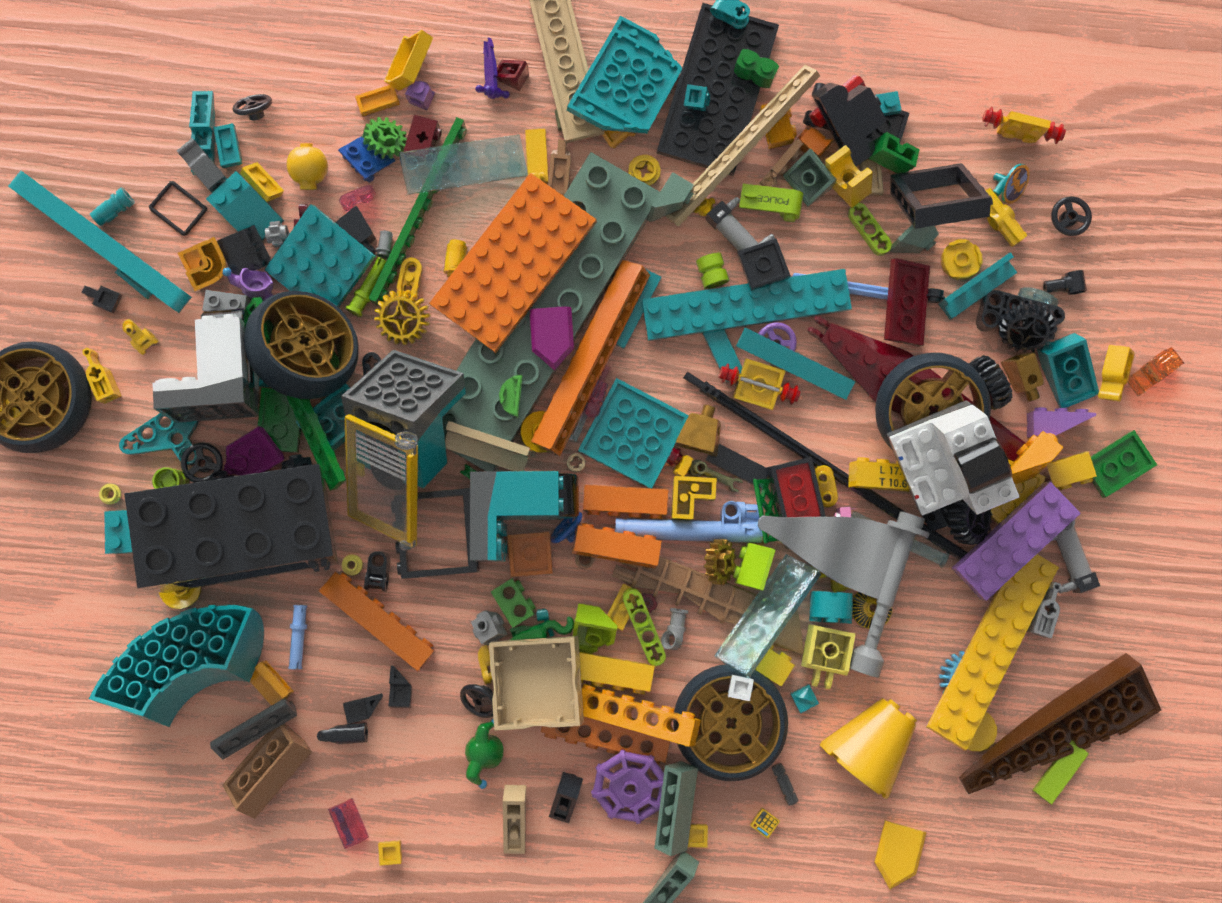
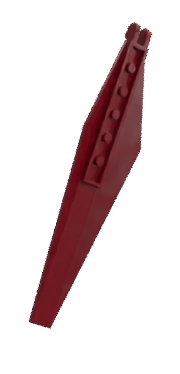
(871, 362)

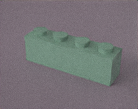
(676, 808)

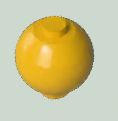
(307, 166)

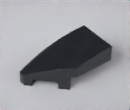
(400, 690)
(361, 708)

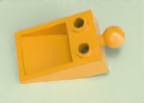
(1034, 456)

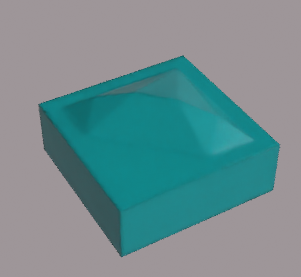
(804, 698)

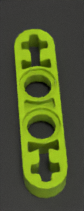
(644, 626)

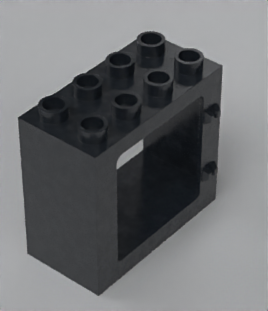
(231, 529)

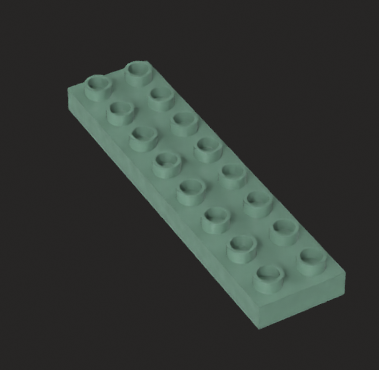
(621, 212)

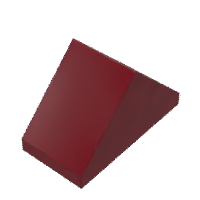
(513, 73)

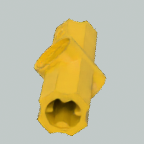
(1003, 220)

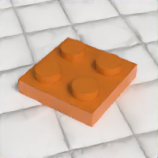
(530, 554)

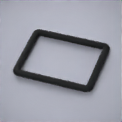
(204, 208)

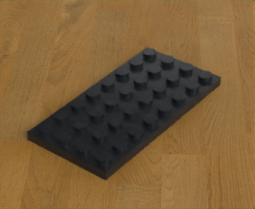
(710, 62)

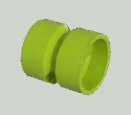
(712, 270)
(168, 477)

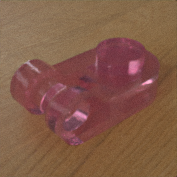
(362, 194)

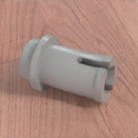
(384, 244)

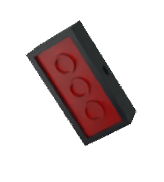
(796, 489)

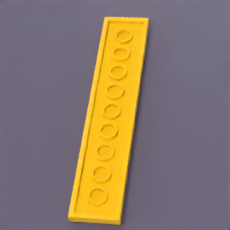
(991, 653)

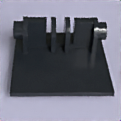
(244, 250)

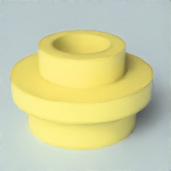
(104, 491)
(358, 565)

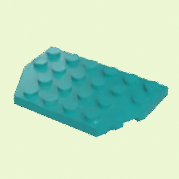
(626, 81)

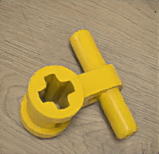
(140, 338)

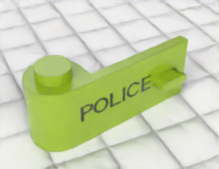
(772, 199)

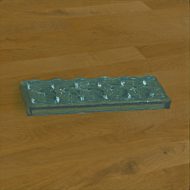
(463, 164)
(767, 615)

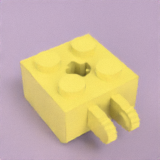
(833, 662)

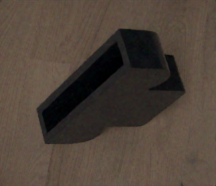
(851, 117)

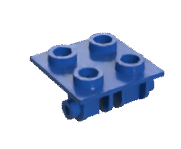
(363, 160)

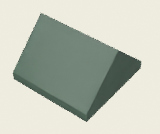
(810, 177)

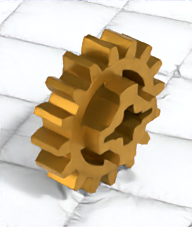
(720, 561)

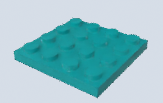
(320, 258)
(633, 433)

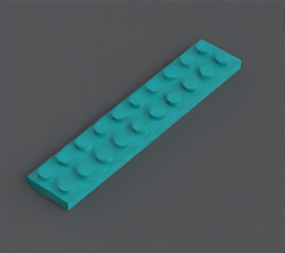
(741, 307)

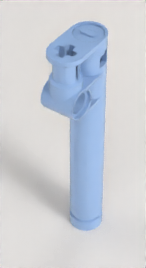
(738, 528)

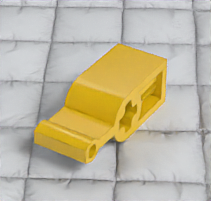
(1115, 372)
(105, 386)

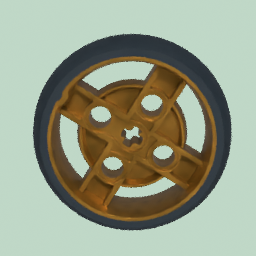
(307, 332)
(59, 368)
(957, 378)
(760, 756)

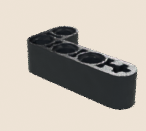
(1003, 299)

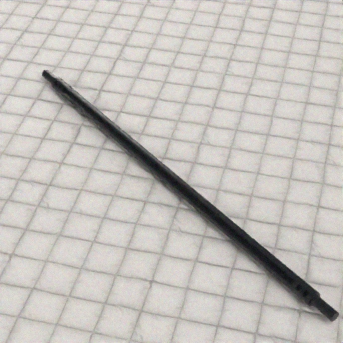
(804, 452)

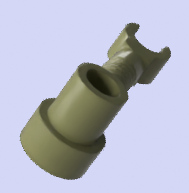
(710, 473)

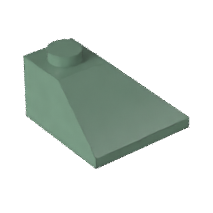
(671, 197)
(915, 240)

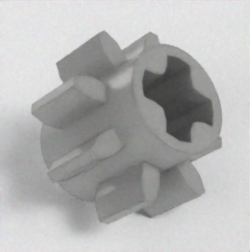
(276, 233)

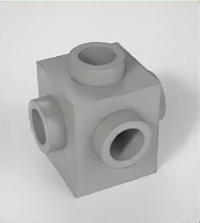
(488, 627)

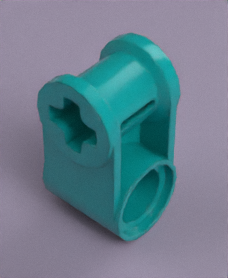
(731, 11)

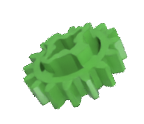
(384, 137)

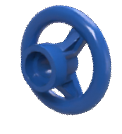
(566, 529)

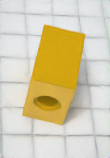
(844, 170)

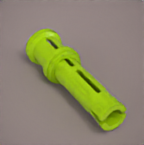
(361, 295)

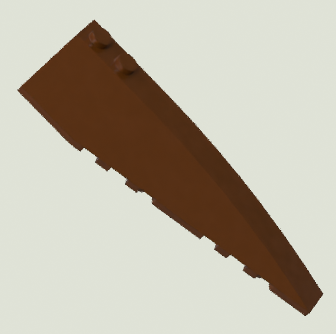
(1090, 711)

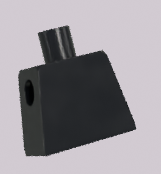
(358, 228)

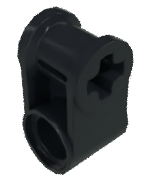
(377, 573)

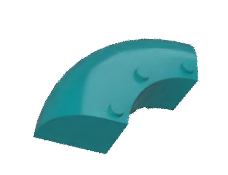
(180, 660)

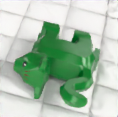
(540, 630)

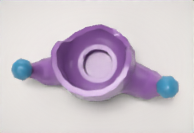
(251, 283)

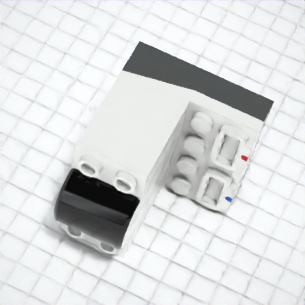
(225, 380)
(953, 459)

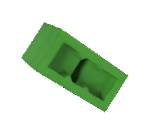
(508, 605)

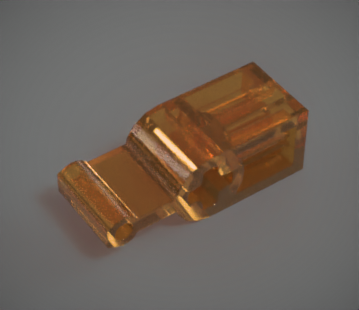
(1155, 370)

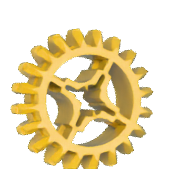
(384, 318)

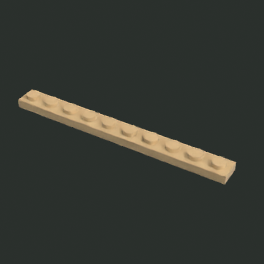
(746, 140)

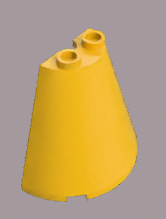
(873, 745)

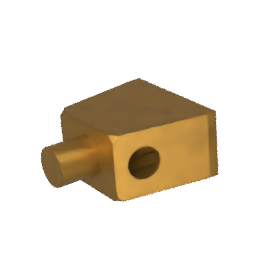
(1024, 374)
(701, 432)

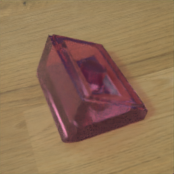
(348, 823)

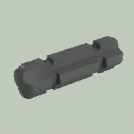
(785, 784)

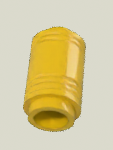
(455, 254)

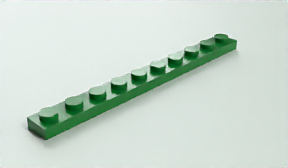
(413, 222)
(309, 424)

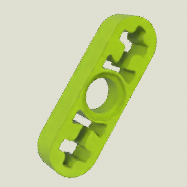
(867, 237)

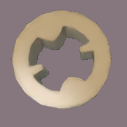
(571, 459)

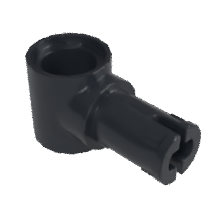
(1072, 282)

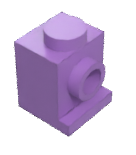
(420, 94)

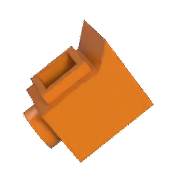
(814, 140)

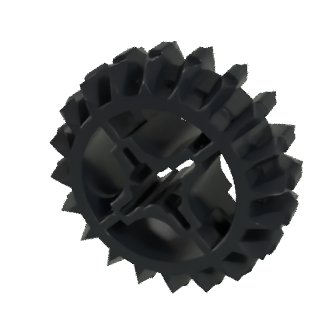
(1031, 332)
(995, 381)
(966, 524)

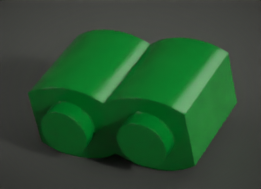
(753, 67)

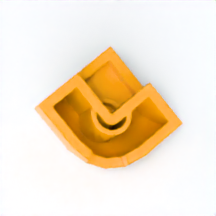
(203, 263)

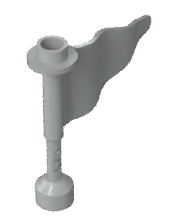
(857, 555)

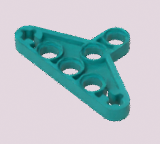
(161, 438)

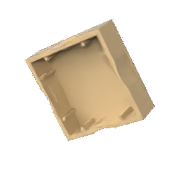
(536, 683)

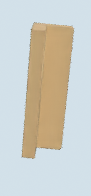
(486, 447)

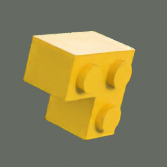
(686, 491)

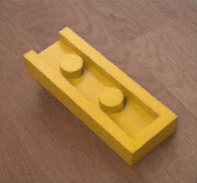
(537, 153)

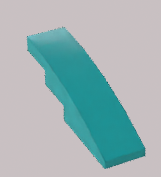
(202, 121)

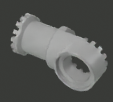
(675, 628)

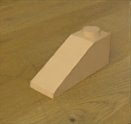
(514, 819)

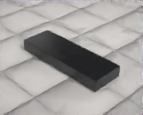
(738, 465)

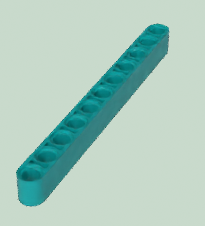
(100, 241)

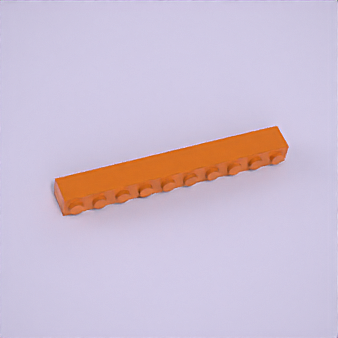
(590, 358)

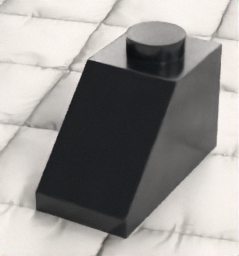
(566, 797)

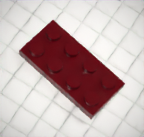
(907, 302)

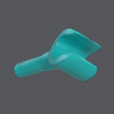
(542, 614)

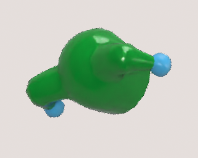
(482, 752)

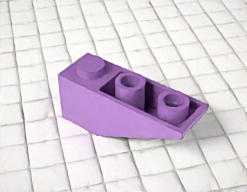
(1054, 421)

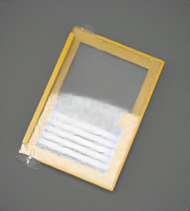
(382, 479)

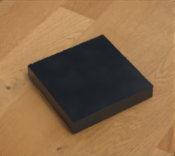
(763, 264)

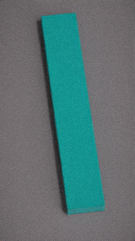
(795, 363)

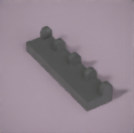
(253, 728)

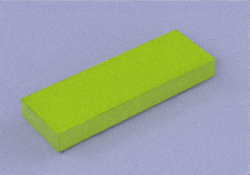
(1059, 774)

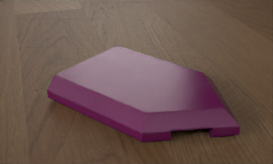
(552, 334)
(252, 453)

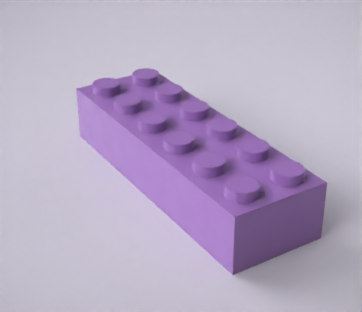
(1016, 540)

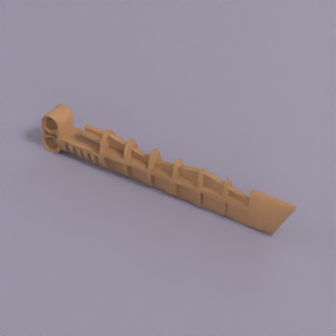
(721, 601)

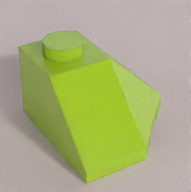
(593, 628)

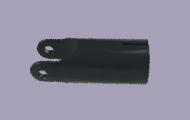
(345, 734)

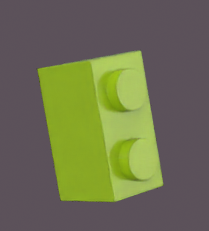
(754, 566)

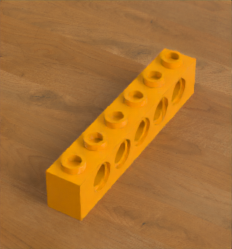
(685, 734)

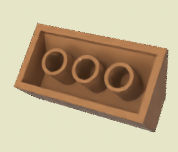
(266, 770)

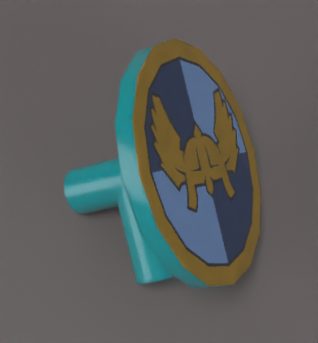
(1013, 185)

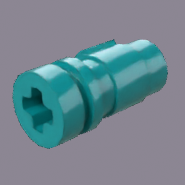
(110, 208)

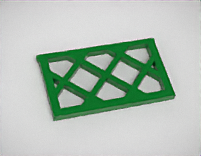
(764, 484)

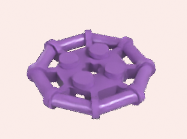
(618, 784)

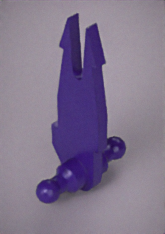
(490, 71)

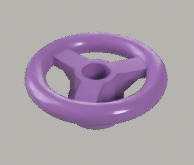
(772, 336)

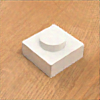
(740, 687)

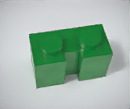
(894, 155)

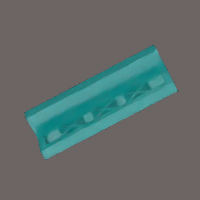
(978, 287)

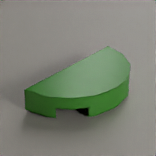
(510, 395)

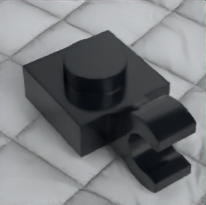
(103, 298)

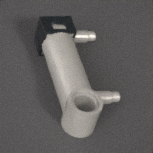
(722, 219)
(1081, 576)

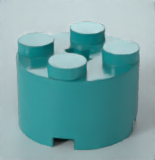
(831, 607)

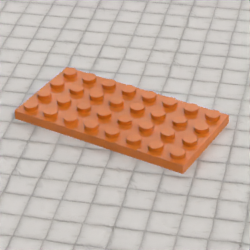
(513, 262)

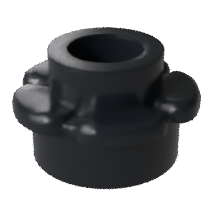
(935, 295)

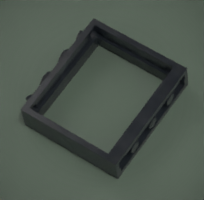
(944, 212)
(473, 566)

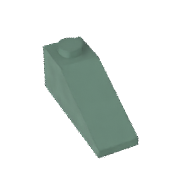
(674, 879)

